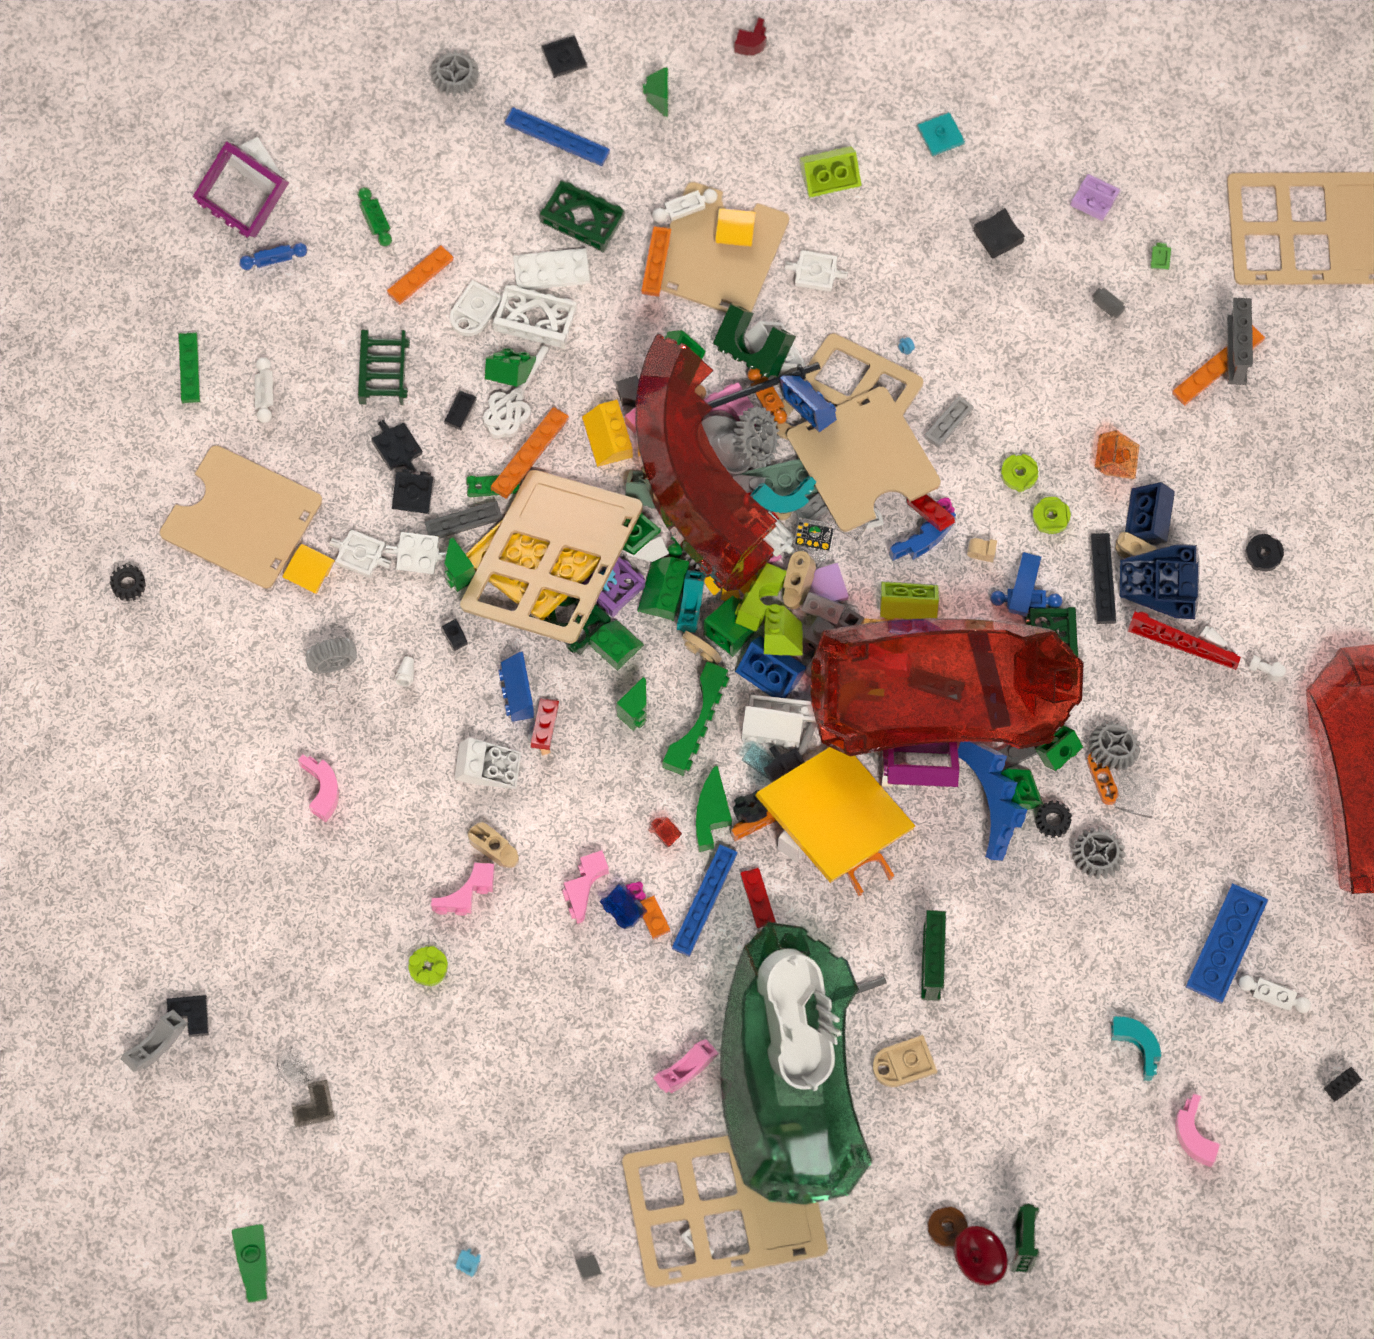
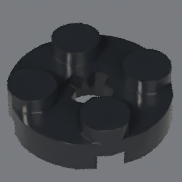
(1264, 563)
(749, 808)

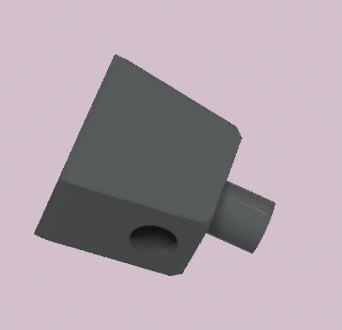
(813, 636)

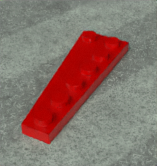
(1159, 632)

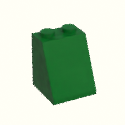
(724, 630)

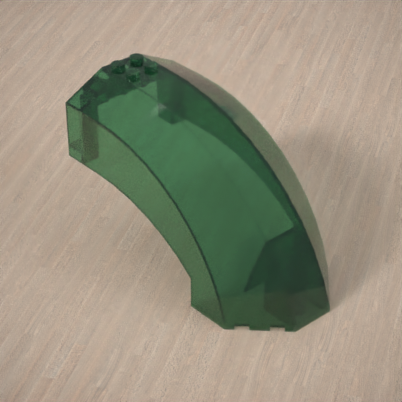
(785, 1138)

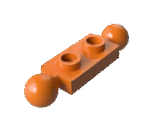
(768, 398)

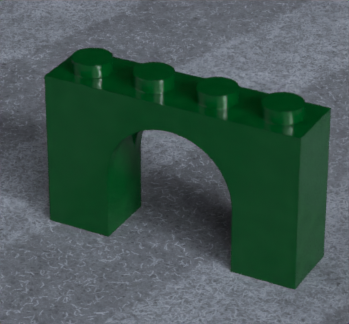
(731, 340)

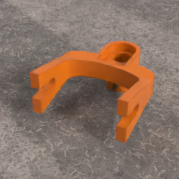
(877, 857)

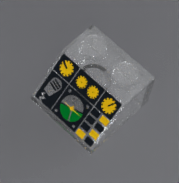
(814, 538)

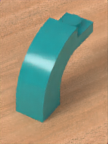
(783, 504)
(691, 601)
(1143, 1038)

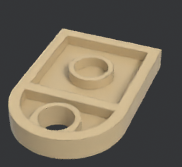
(696, 645)
(905, 1061)

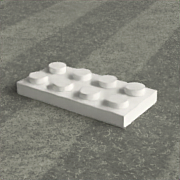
(551, 269)

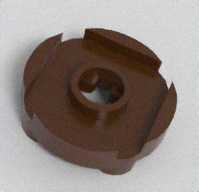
(936, 1230)

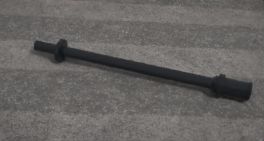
(801, 371)

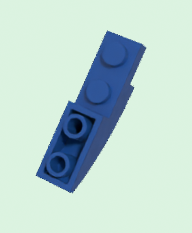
(919, 544)

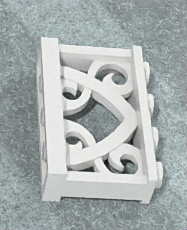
(535, 333)

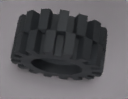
(125, 572)
(1056, 808)
(1343, 1084)

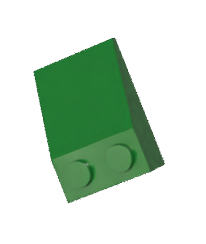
(641, 534)

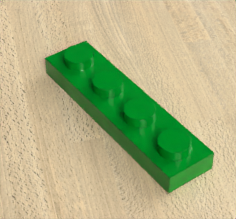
(189, 367)

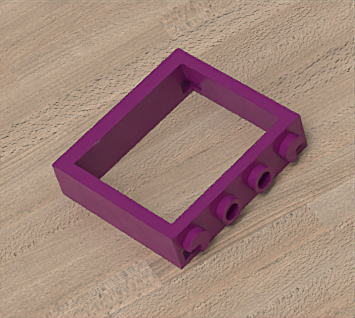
(212, 176)
(921, 774)

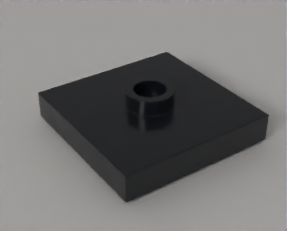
(564, 56)

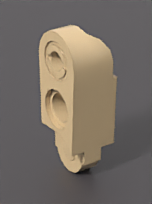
(1129, 545)
(796, 594)
(503, 856)

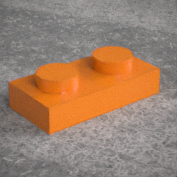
(654, 918)

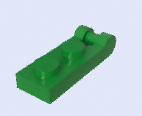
(485, 482)

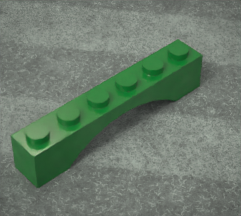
(681, 752)

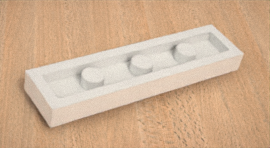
(786, 705)

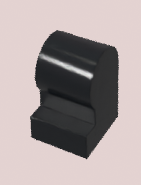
(454, 635)

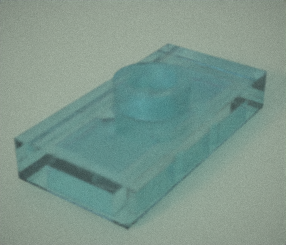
(757, 759)

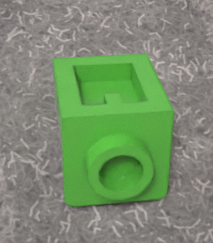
(1160, 256)

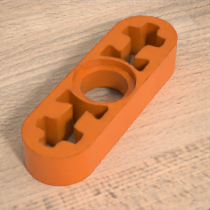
(1099, 785)

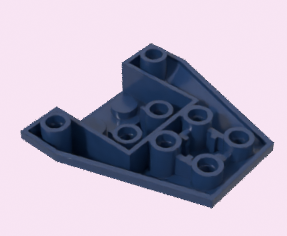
(1163, 580)

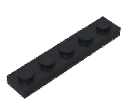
(1103, 578)

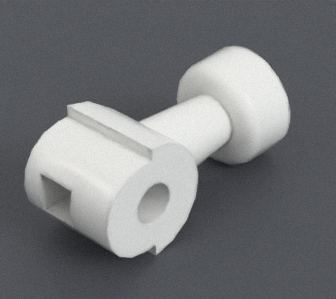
(1274, 672)

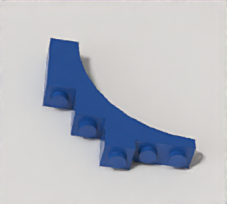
(999, 790)

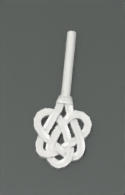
(505, 407)

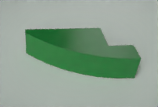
(711, 810)

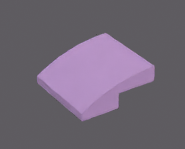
(1095, 197)
(829, 583)

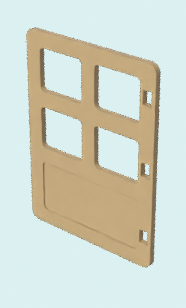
(1347, 226)
(566, 517)
(770, 1227)

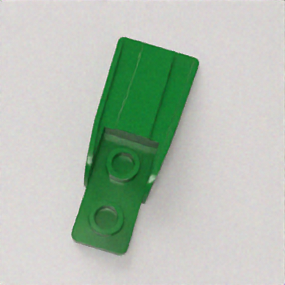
(252, 1260)

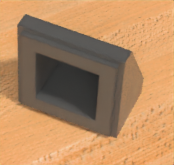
(588, 1267)

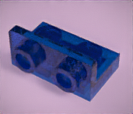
(623, 907)

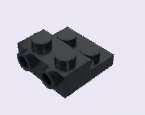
(413, 491)

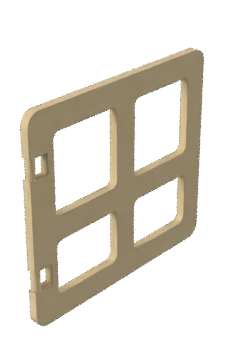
(878, 366)

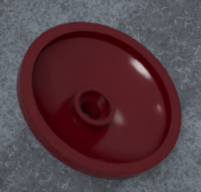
(980, 1255)

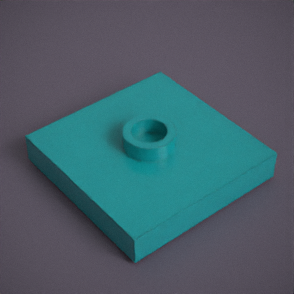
(940, 134)

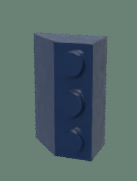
(1150, 512)

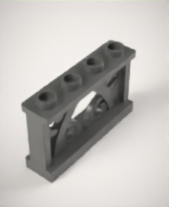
(1239, 341)

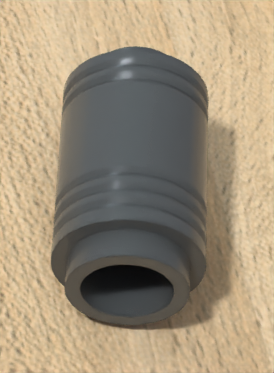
(1108, 302)

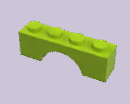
(768, 583)

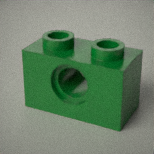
(1061, 749)

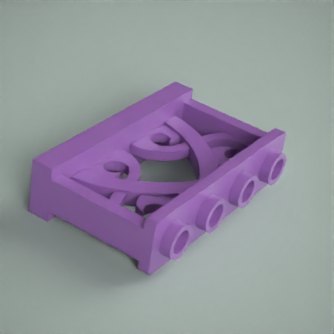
(606, 598)

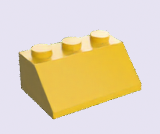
(607, 433)

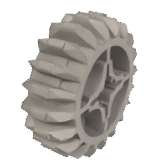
(464, 78)
(331, 655)
(1119, 746)
(1086, 862)

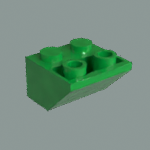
(509, 367)

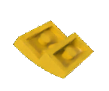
(735, 227)
(308, 568)

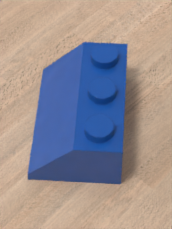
(808, 402)
(771, 673)
(516, 688)

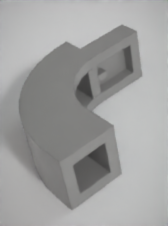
(156, 1043)

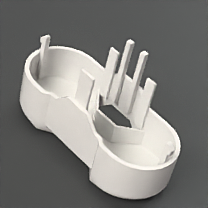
(797, 1050)

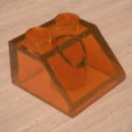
(1117, 455)

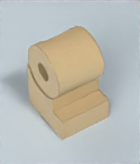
(982, 549)

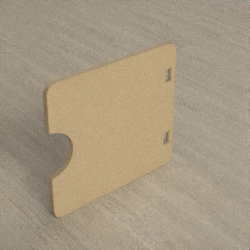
(717, 271)
(863, 457)
(243, 517)

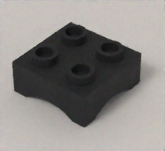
(998, 233)

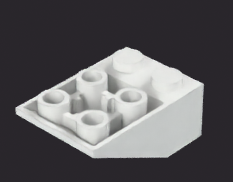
(487, 764)

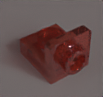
(665, 830)

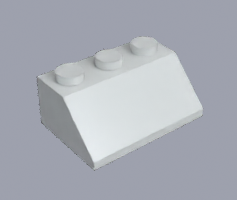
(757, 337)
(772, 727)

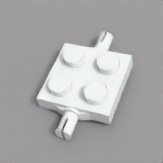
(816, 270)
(780, 539)
(360, 553)
(417, 553)

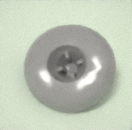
(720, 435)

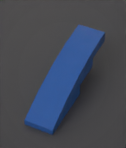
(1024, 584)

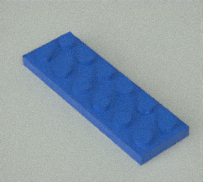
(1227, 943)

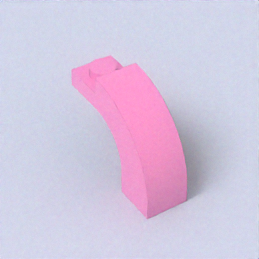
(328, 796)
(686, 1068)
(1192, 1142)

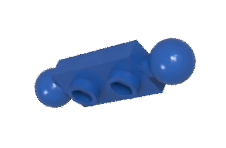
(273, 256)
(1038, 599)

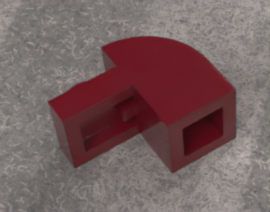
(751, 43)

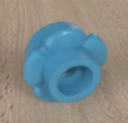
(906, 345)

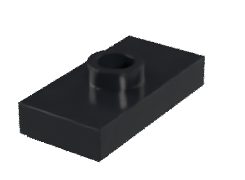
(460, 410)

